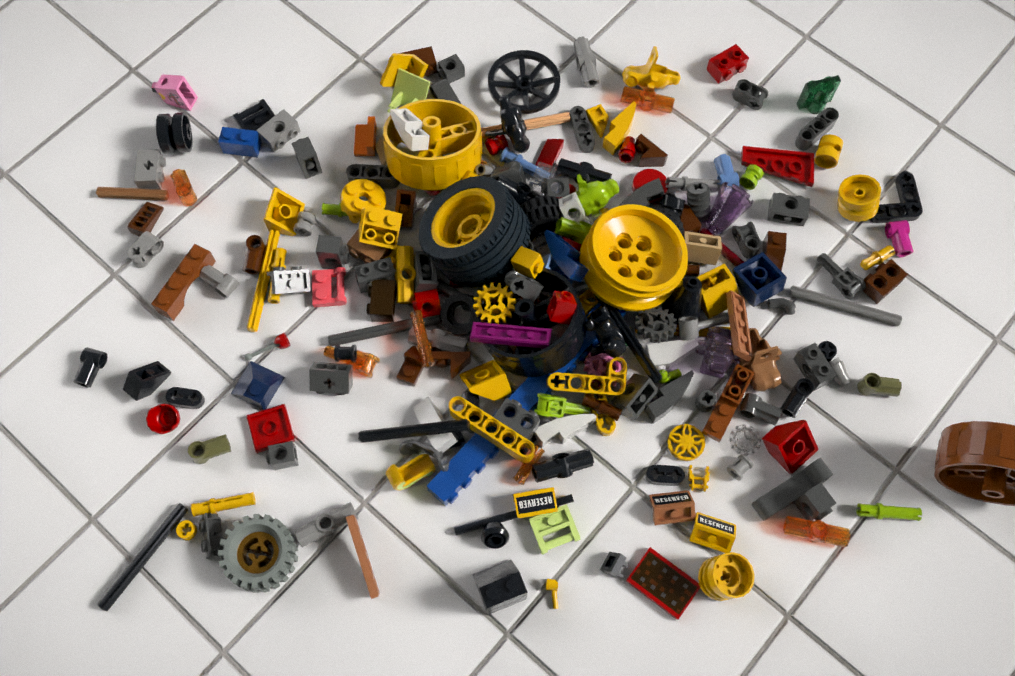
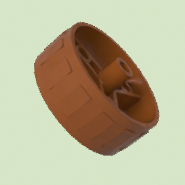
(978, 461)

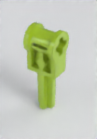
(556, 406)

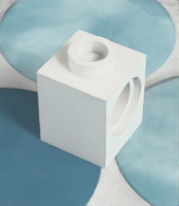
(572, 202)

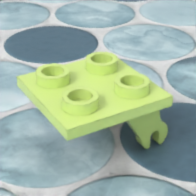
(408, 89)

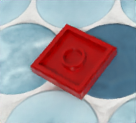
(270, 427)

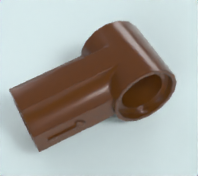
(253, 256)

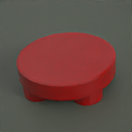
(646, 176)

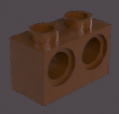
(883, 281)

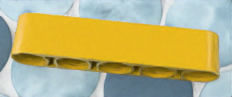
(497, 437)

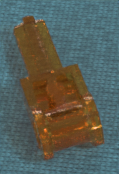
(364, 364)

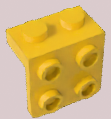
(407, 62)

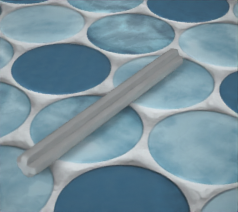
(844, 305)

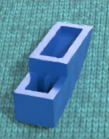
(566, 256)

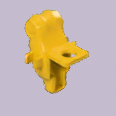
(651, 74)

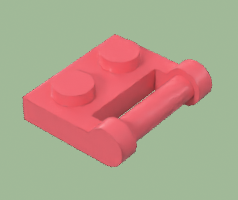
(323, 287)

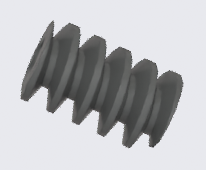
(699, 199)

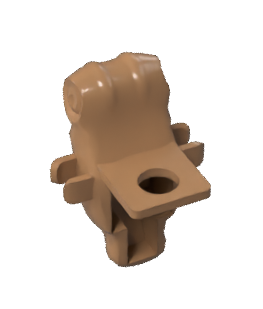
(763, 363)

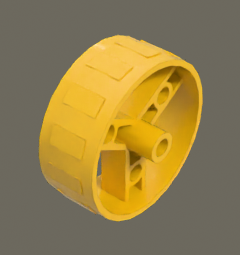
(450, 129)

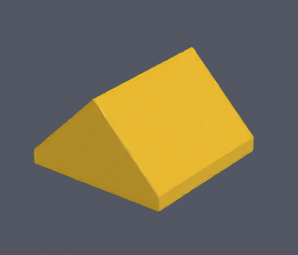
(282, 212)

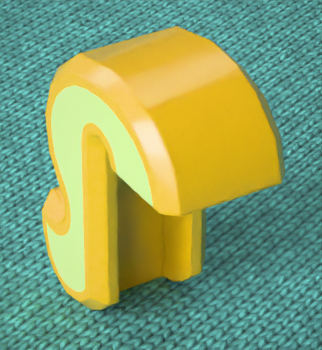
(410, 472)

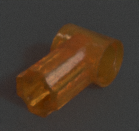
(183, 187)

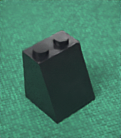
(500, 586)

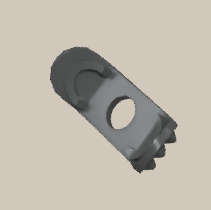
(411, 446)

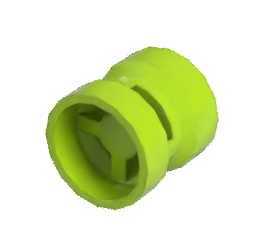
(752, 174)

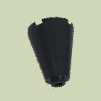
(685, 299)

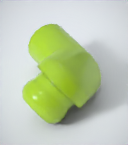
(670, 376)

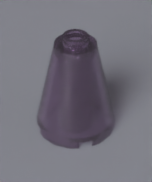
(727, 207)

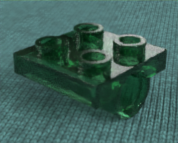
(818, 93)

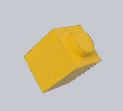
(527, 262)

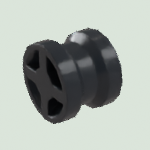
(828, 349)

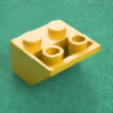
(379, 227)
(714, 289)

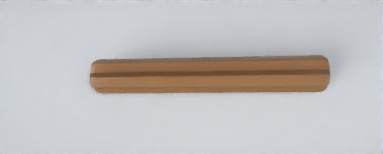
(132, 193)

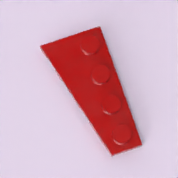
(782, 163)

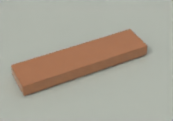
(739, 326)
(363, 556)

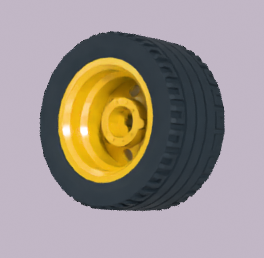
(474, 231)

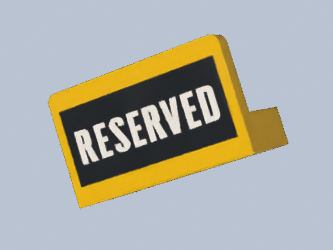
(535, 502)
(713, 533)

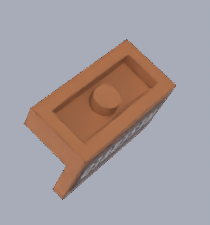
(672, 507)

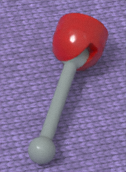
(280, 342)

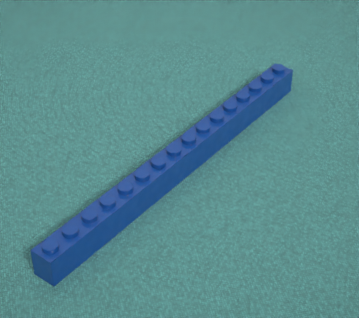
(478, 450)

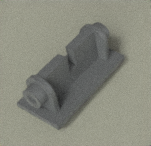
(209, 526)

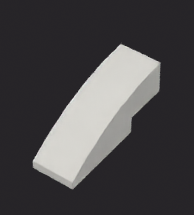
(410, 129)
(428, 413)
(563, 428)

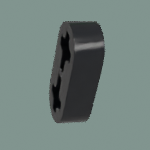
(185, 402)
(665, 470)

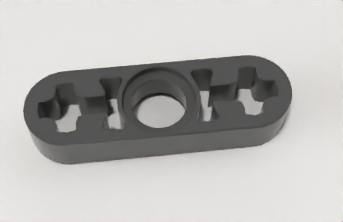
(581, 135)

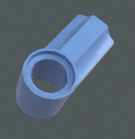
(725, 170)

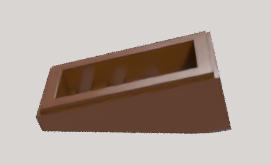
(134, 224)

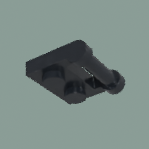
(256, 120)

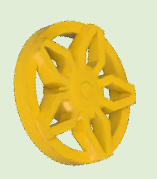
(686, 442)

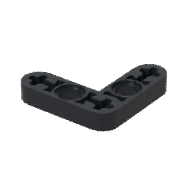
(905, 203)

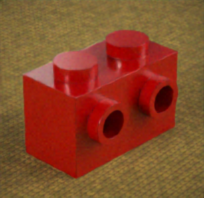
(727, 64)

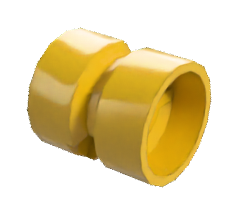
(828, 151)

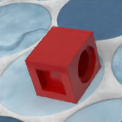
(430, 297)
(561, 307)

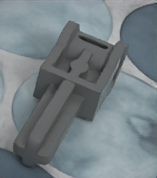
(844, 279)

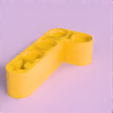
(585, 387)

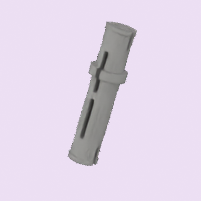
(681, 183)

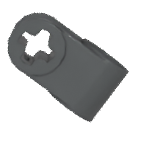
(748, 93)
(745, 237)
(524, 286)

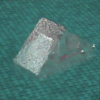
(542, 171)

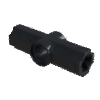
(585, 169)
(520, 191)
(562, 465)

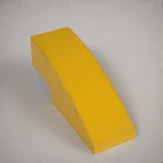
(619, 129)

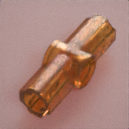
(647, 99)
(828, 533)

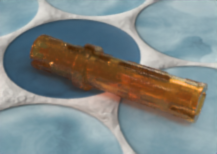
(424, 345)

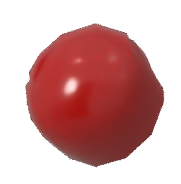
(163, 418)

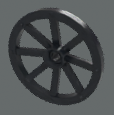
(524, 83)

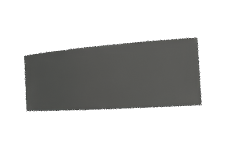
(646, 193)
(668, 397)

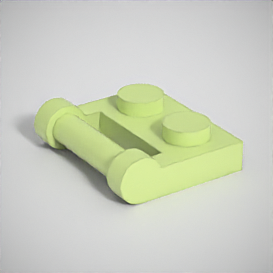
(550, 523)

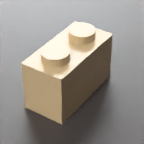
(703, 247)

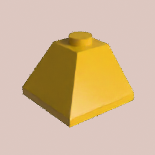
(487, 381)

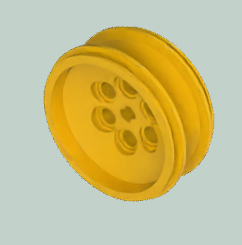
(649, 251)

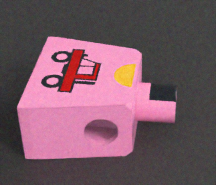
(175, 91)

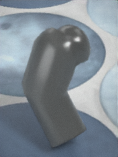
(784, 303)

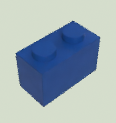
(240, 142)

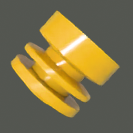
(736, 575)

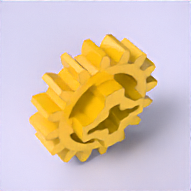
(498, 296)

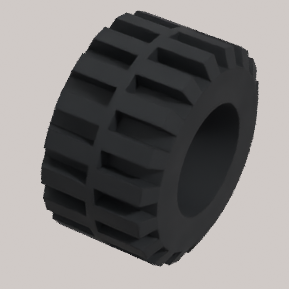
(542, 214)

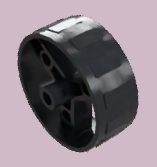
(534, 361)

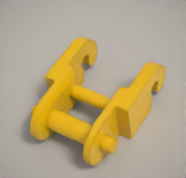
(705, 479)

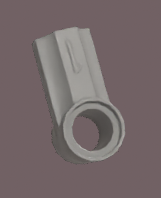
(222, 283)

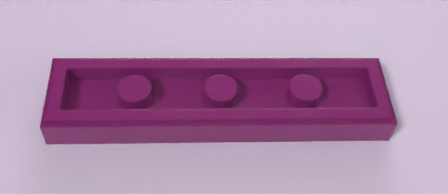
(510, 335)

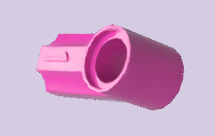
(899, 235)

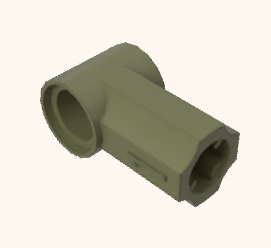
(879, 385)
(212, 448)

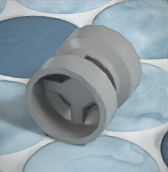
(304, 224)

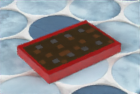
(663, 583)

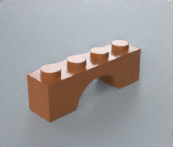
(171, 297)

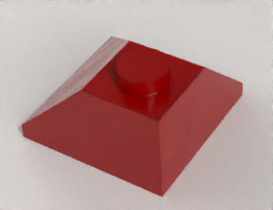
(791, 444)

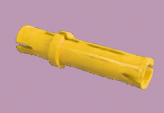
(279, 261)
(216, 505)

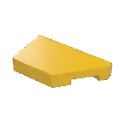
(598, 119)

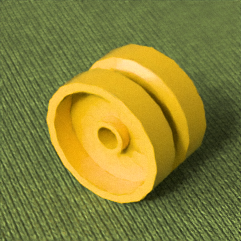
(859, 198)

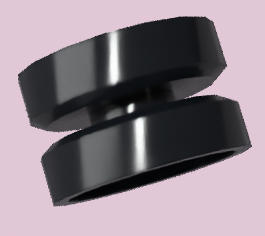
(174, 133)

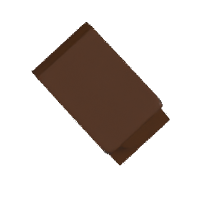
(652, 154)
(406, 204)
(456, 360)
(411, 367)

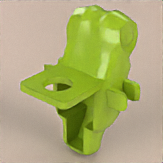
(595, 194)

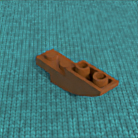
(728, 402)

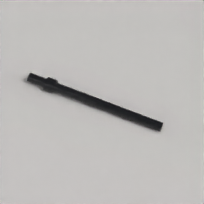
(502, 517)

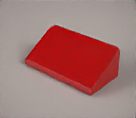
(551, 151)

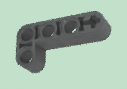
(792, 489)

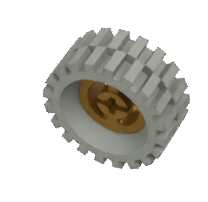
(264, 531)

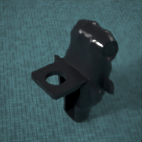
(512, 125)

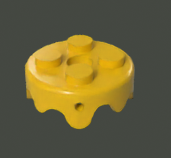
(361, 187)

